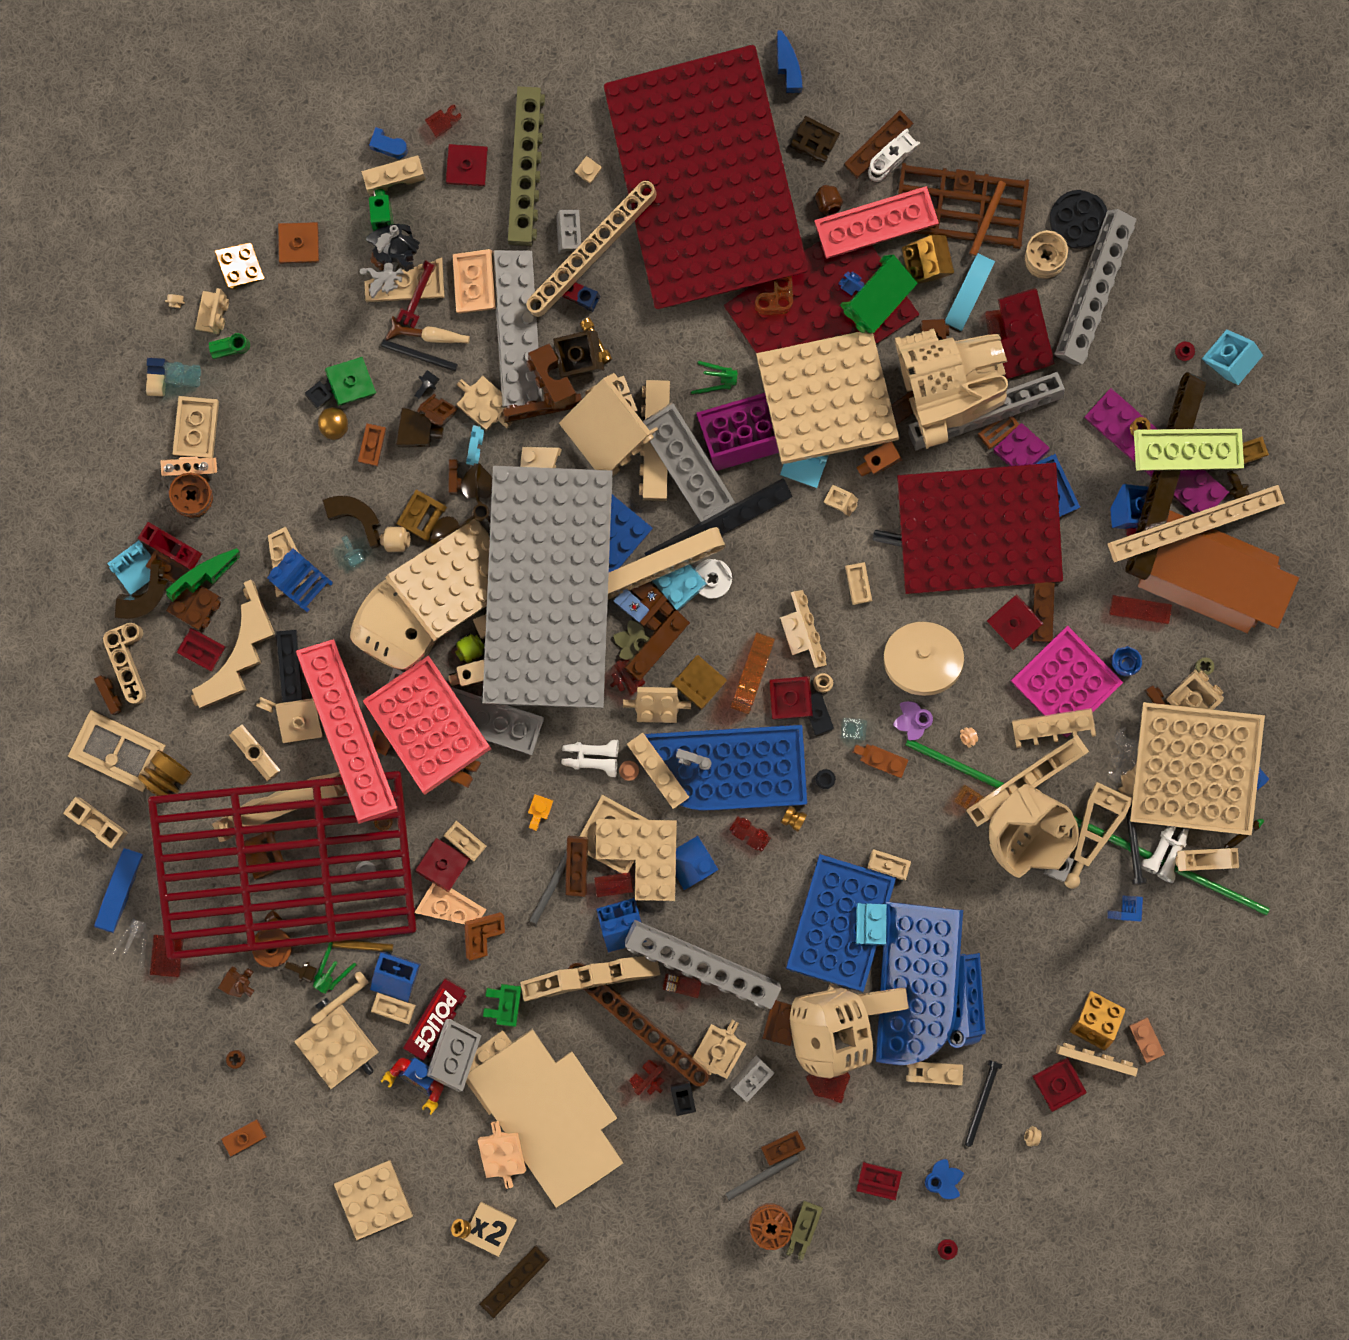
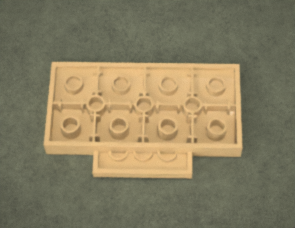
(552, 1111)

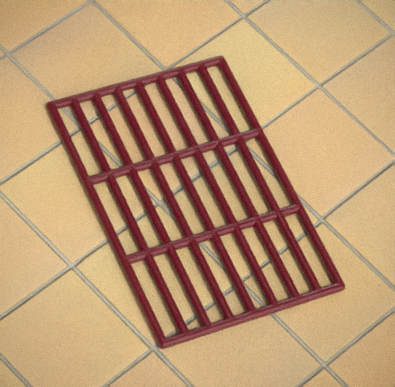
(243, 869)

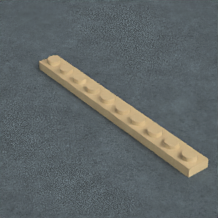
(1195, 523)

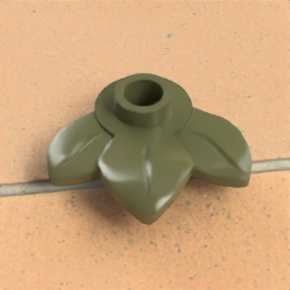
(629, 639)

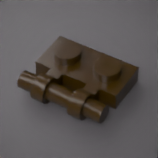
(818, 134)

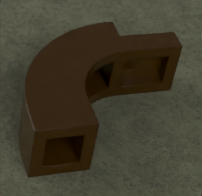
(351, 507)
(138, 605)

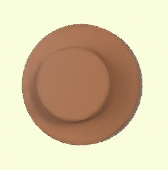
(629, 770)

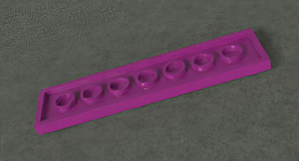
(1113, 418)

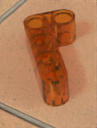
(773, 298)
(752, 673)

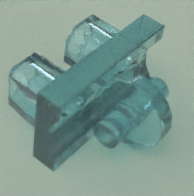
(181, 374)

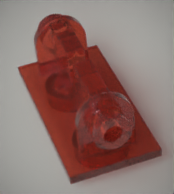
(758, 837)

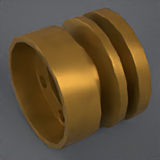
(165, 774)

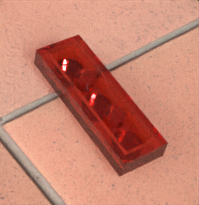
(1140, 609)

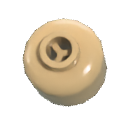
(395, 539)

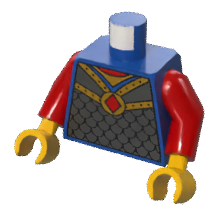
(415, 1073)

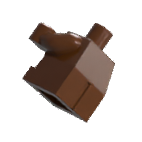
(237, 984)

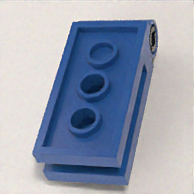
(970, 1007)

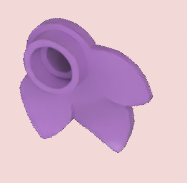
(910, 721)

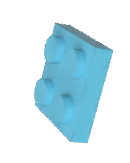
(680, 585)

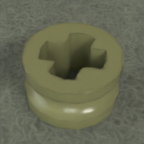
(1205, 660)

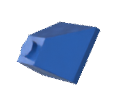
(1128, 506)
(693, 863)

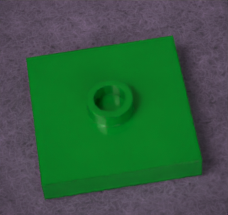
(350, 381)

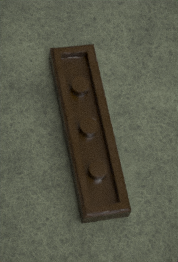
(514, 1281)

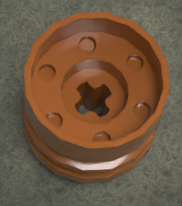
(186, 484)
(776, 1216)

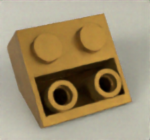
(928, 258)

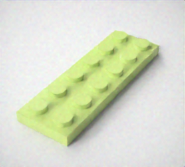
(1188, 449)

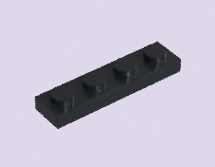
(289, 666)

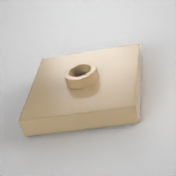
(298, 720)

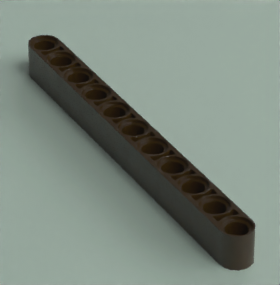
(1165, 481)

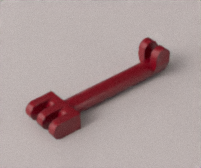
(409, 313)

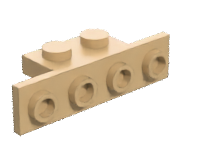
(801, 630)

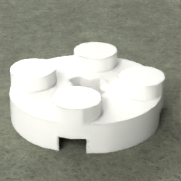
(724, 579)

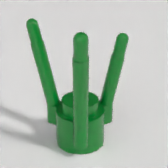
(727, 376)
(324, 981)

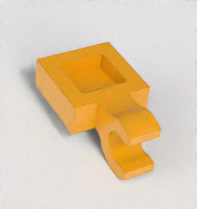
(539, 809)

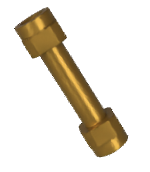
(586, 325)

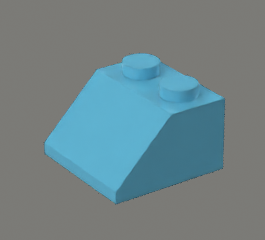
(1233, 356)

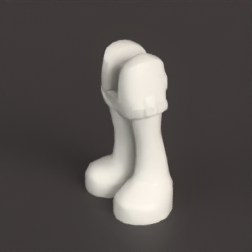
(607, 765)
(1153, 864)

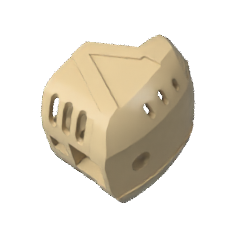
(391, 624)
(1047, 829)
(812, 1028)

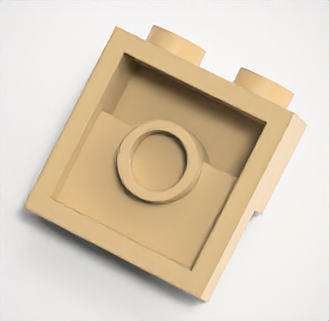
(1196, 692)

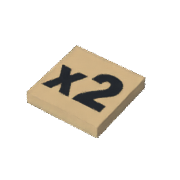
(490, 1229)

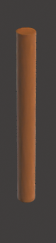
(987, 218)

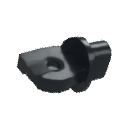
(428, 380)

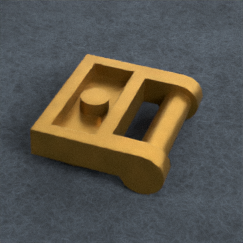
(415, 512)

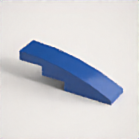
(118, 890)

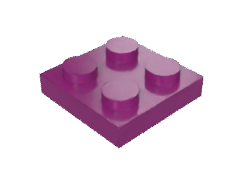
(1021, 447)

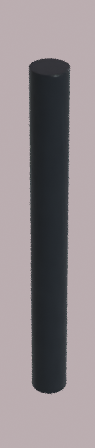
(419, 355)

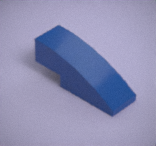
(788, 64)

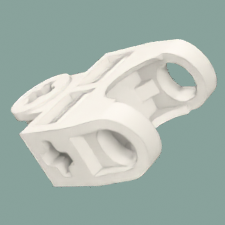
(892, 155)

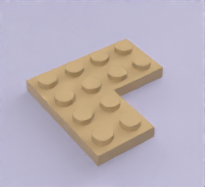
(650, 844)

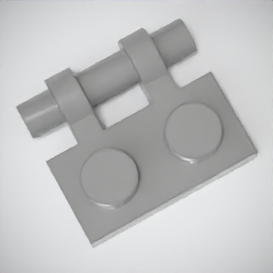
(687, 758)

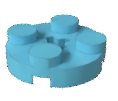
(475, 439)

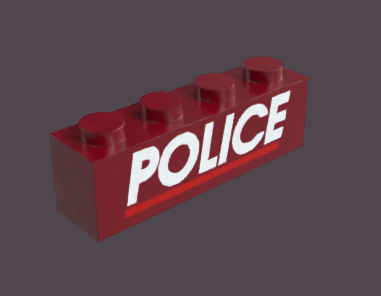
(432, 1021)

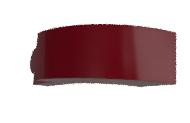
(169, 546)

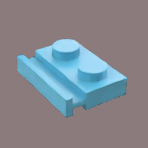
(871, 924)

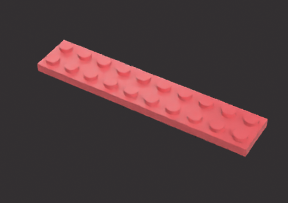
(346, 731)

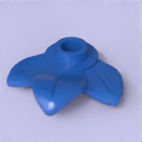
(947, 1180)

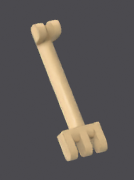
(362, 982)

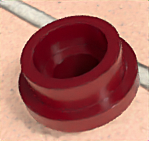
(1180, 355)
(947, 1242)

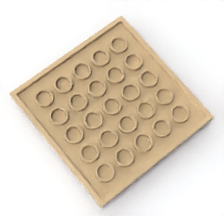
(827, 397)
(1197, 768)

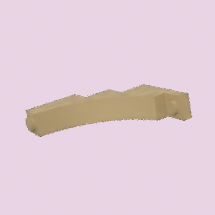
(253, 630)
(279, 797)
(589, 976)

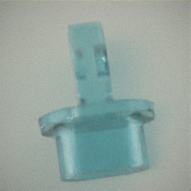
(353, 556)

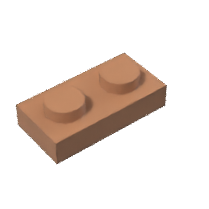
(1146, 1040)

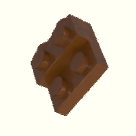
(195, 607)

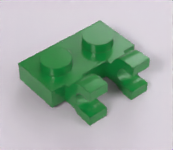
(508, 1004)

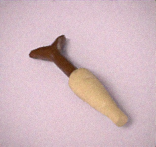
(428, 334)

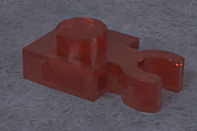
(440, 122)

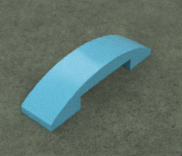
(969, 292)

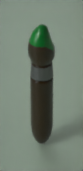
(1240, 837)

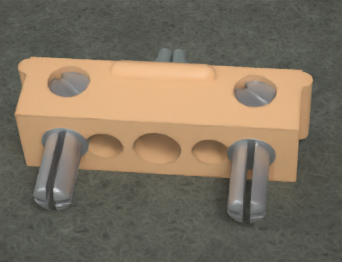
(206, 465)

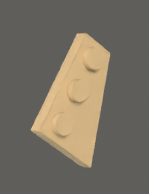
(280, 544)

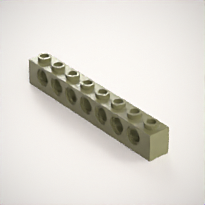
(525, 97)

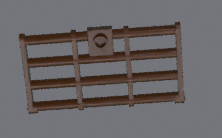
(963, 190)

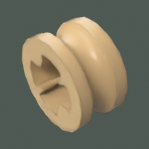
(266, 704)

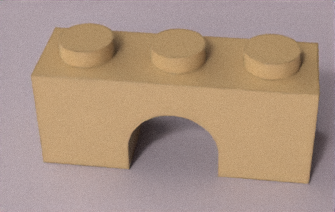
(401, 171)
(96, 822)

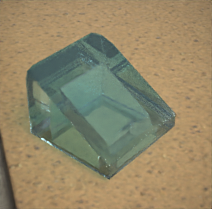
(854, 729)

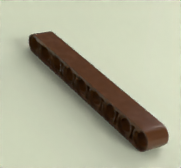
(643, 1033)

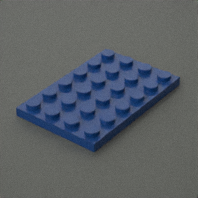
(827, 928)

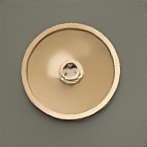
(923, 658)

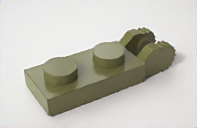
(804, 1227)

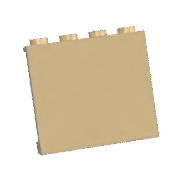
(606, 427)

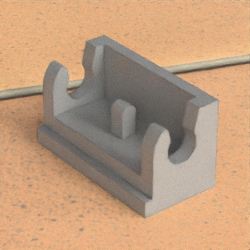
(568, 230)
(751, 1078)

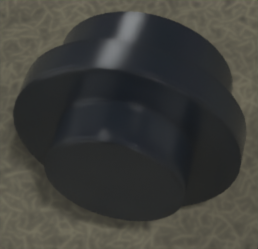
(825, 779)

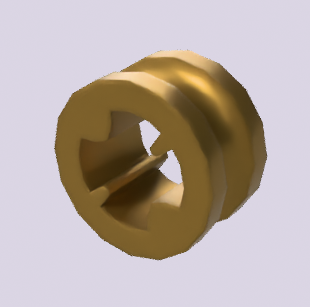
(456, 1226)

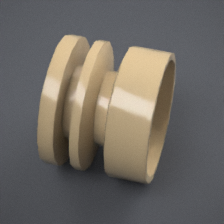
(1049, 244)

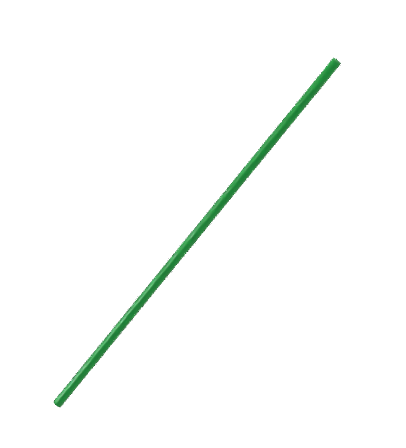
(1113, 839)

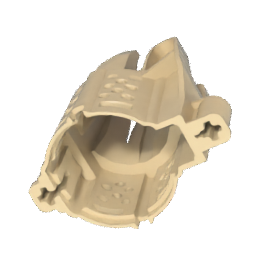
(951, 380)

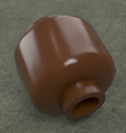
(828, 200)

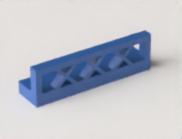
(1130, 909)

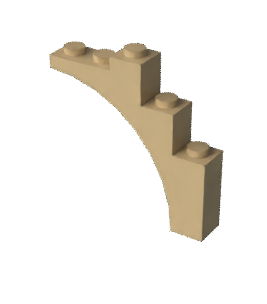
(1033, 776)

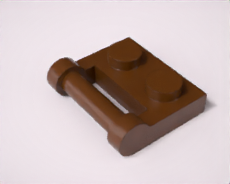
(262, 857)

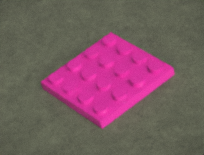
(1066, 677)

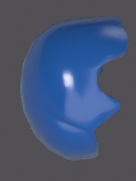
(1131, 665)

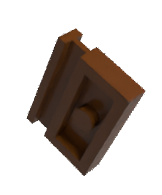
(437, 410)
(778, 1024)

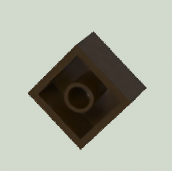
(578, 354)

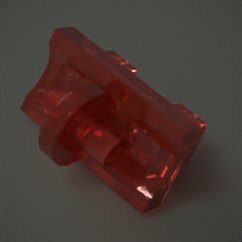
(631, 684)
(613, 884)
(653, 1071)

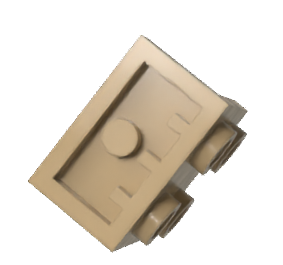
(211, 312)

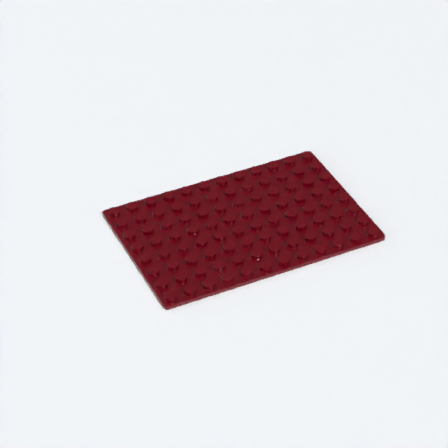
(717, 174)

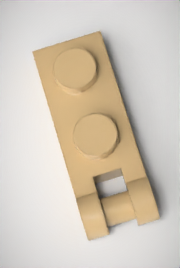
(936, 1073)

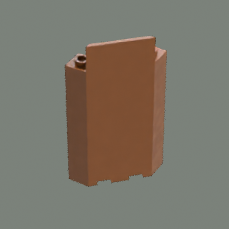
(1222, 579)

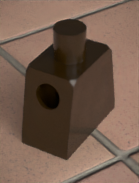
(416, 430)

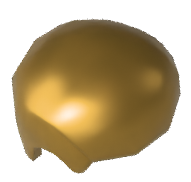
(333, 423)

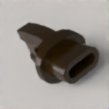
(1239, 490)
(305, 972)

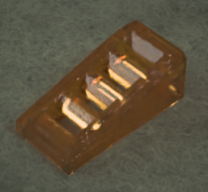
(958, 799)

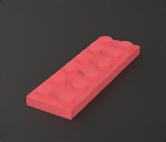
(876, 222)

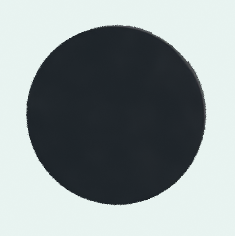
(1078, 218)

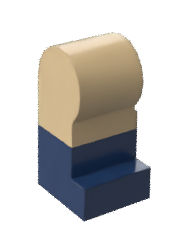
(155, 377)

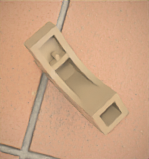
(1207, 859)

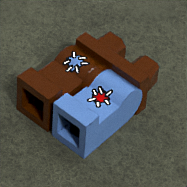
(645, 610)

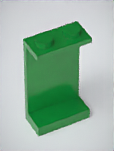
(880, 295)

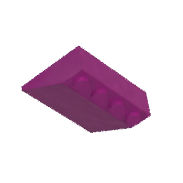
(738, 432)

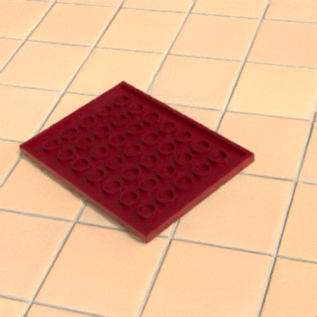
(815, 303)
(980, 528)

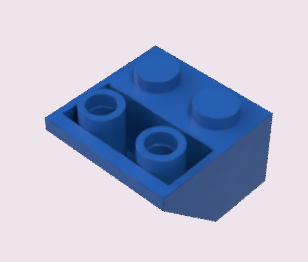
(617, 921)
(394, 976)

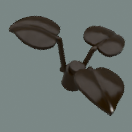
(476, 484)

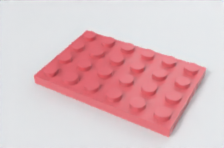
(426, 725)

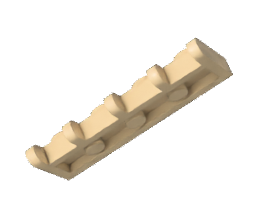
(1053, 725)

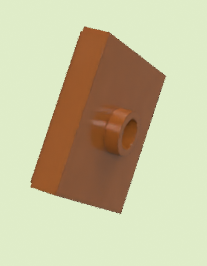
(298, 242)

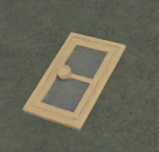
(114, 749)

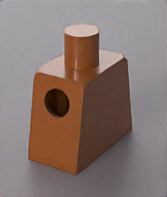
(888, 455)

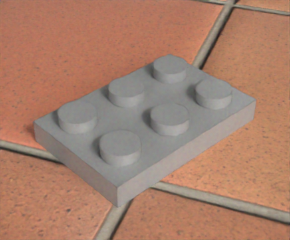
(453, 1055)

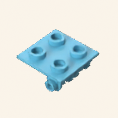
(805, 471)
(131, 568)

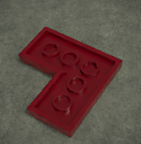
(1026, 337)

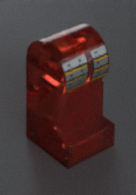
(682, 985)

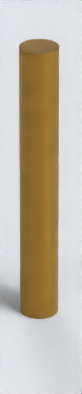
(364, 946)

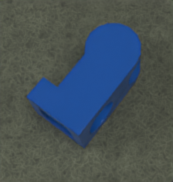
(392, 147)

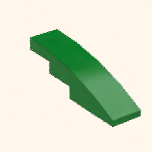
(209, 570)

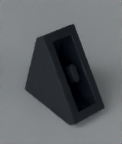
(683, 1098)

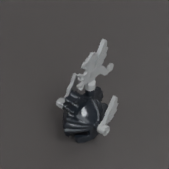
(392, 250)

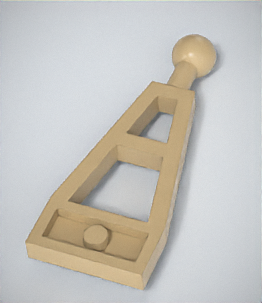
(1109, 800)

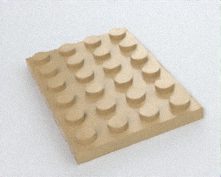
(446, 580)

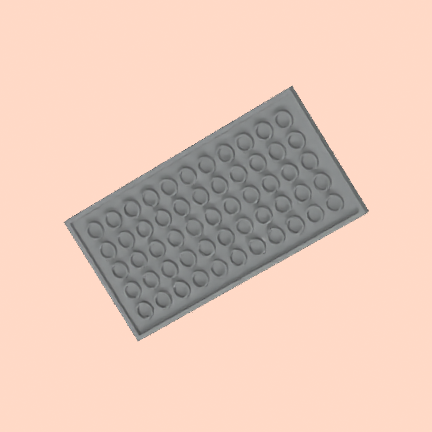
(547, 587)

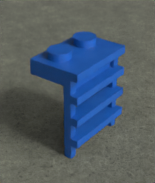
(290, 574)

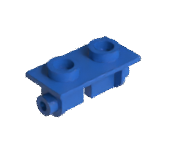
(851, 283)

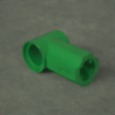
(227, 346)

